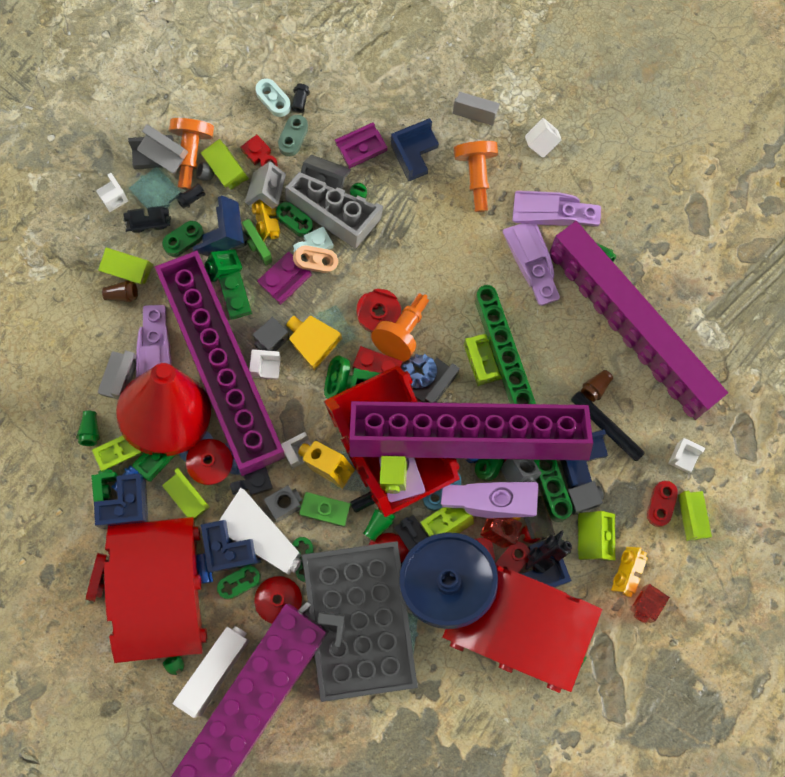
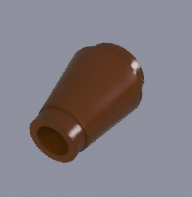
(121, 292)
(597, 385)

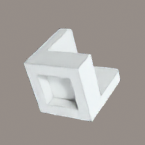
(543, 137)
(112, 194)
(265, 364)
(291, 449)
(685, 455)

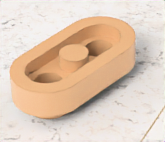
(314, 259)

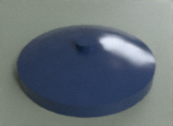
(448, 580)

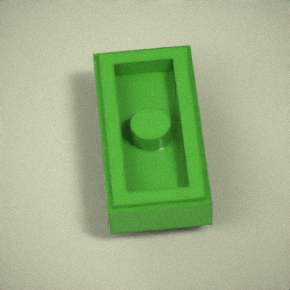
(256, 243)
(325, 509)

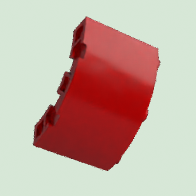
(387, 387)
(153, 590)
(532, 630)

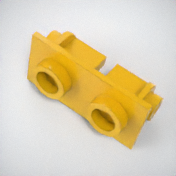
(265, 225)
(632, 561)

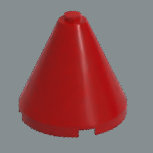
(163, 411)

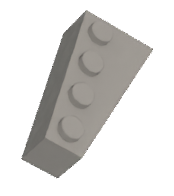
(332, 208)

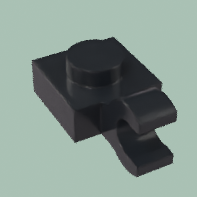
(255, 482)

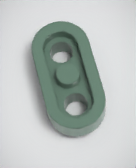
(293, 133)

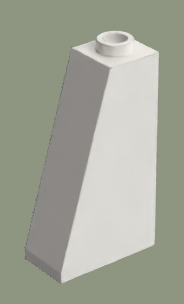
(249, 521)
(211, 672)

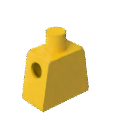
(313, 339)
(326, 463)

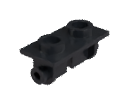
(138, 222)
(410, 532)
(541, 557)

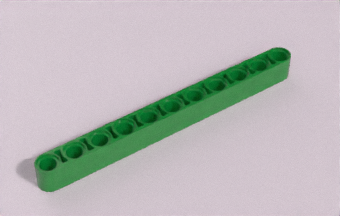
(522, 390)

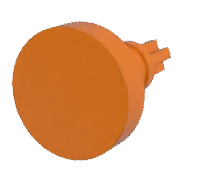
(191, 132)
(476, 155)
(395, 338)

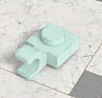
(316, 238)

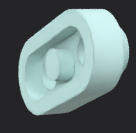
(274, 98)

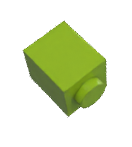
(393, 474)

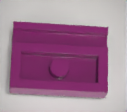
(361, 145)
(283, 278)

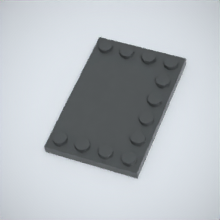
(376, 630)

